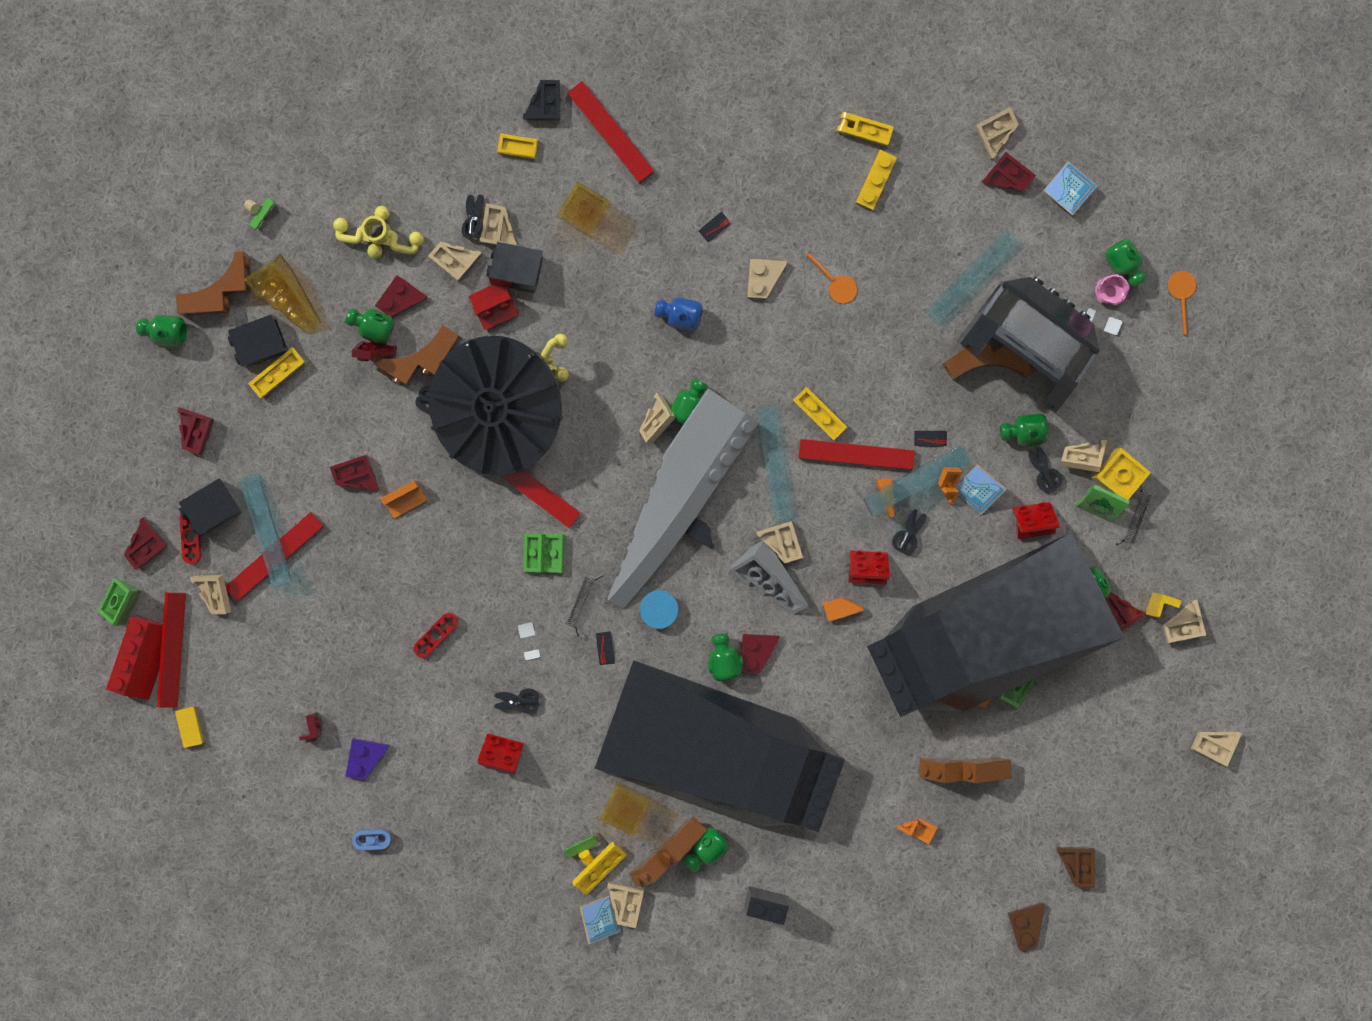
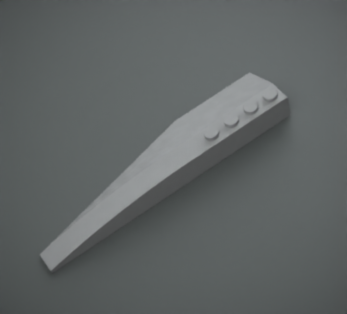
(682, 487)

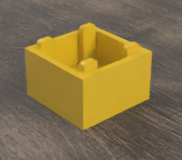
(1121, 474)

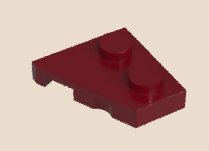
(368, 350)
(355, 474)

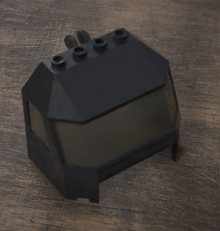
(1039, 330)

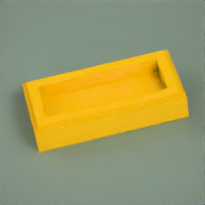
(517, 146)
(189, 727)

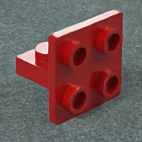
(493, 306)
(1035, 520)
(869, 567)
(500, 753)

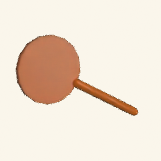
(1182, 286)
(842, 288)

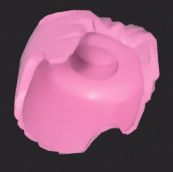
(1112, 289)

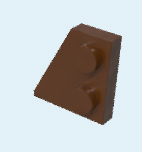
(1079, 864)
(1027, 925)

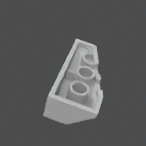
(764, 570)

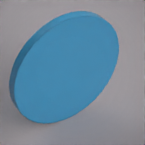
(658, 609)

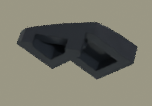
(700, 531)

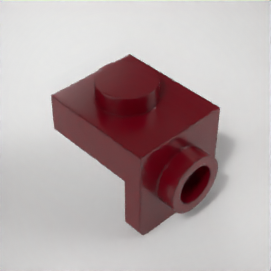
(314, 726)

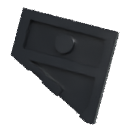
(545, 102)

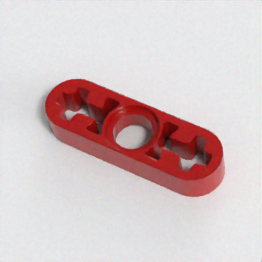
(184, 522)
(422, 641)

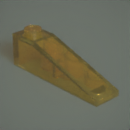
(281, 288)

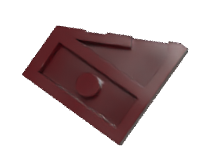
(1009, 174)
(399, 297)
(194, 430)
(144, 545)
(1123, 611)
(756, 651)

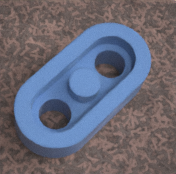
(372, 839)

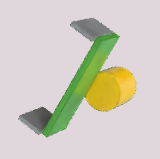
(581, 849)

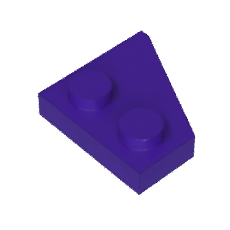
(364, 757)

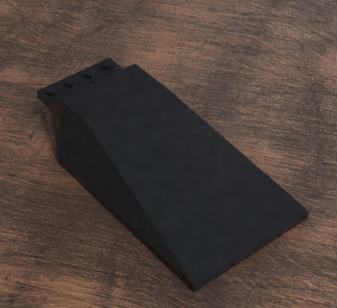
(996, 631)
(718, 751)

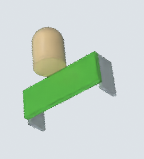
(259, 212)

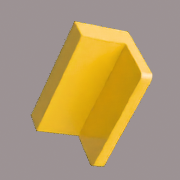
(1157, 602)

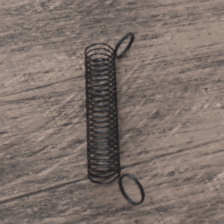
(1141, 518)
(576, 603)

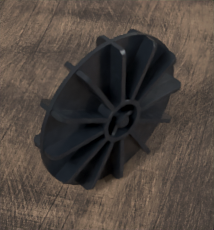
(495, 405)

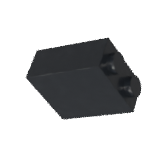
(515, 267)
(257, 341)
(209, 507)
(766, 905)

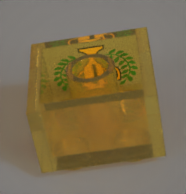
(584, 209)
(625, 808)

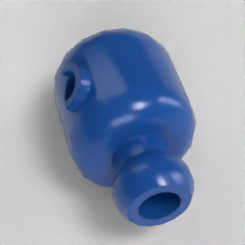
(681, 313)

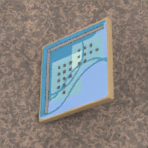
(1070, 188)
(980, 489)
(599, 919)

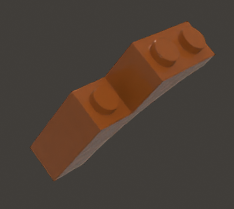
(215, 298)
(1001, 357)
(428, 358)
(965, 770)
(668, 853)

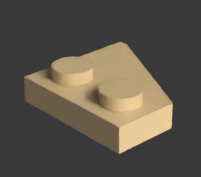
(996, 130)
(496, 226)
(453, 259)
(763, 277)
(656, 420)
(1084, 456)
(782, 541)
(213, 593)
(1185, 624)
(1216, 745)
(626, 903)

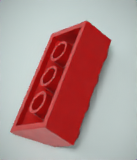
(137, 659)

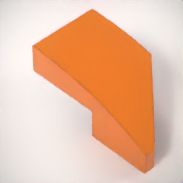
(948, 482)
(841, 608)
(919, 829)

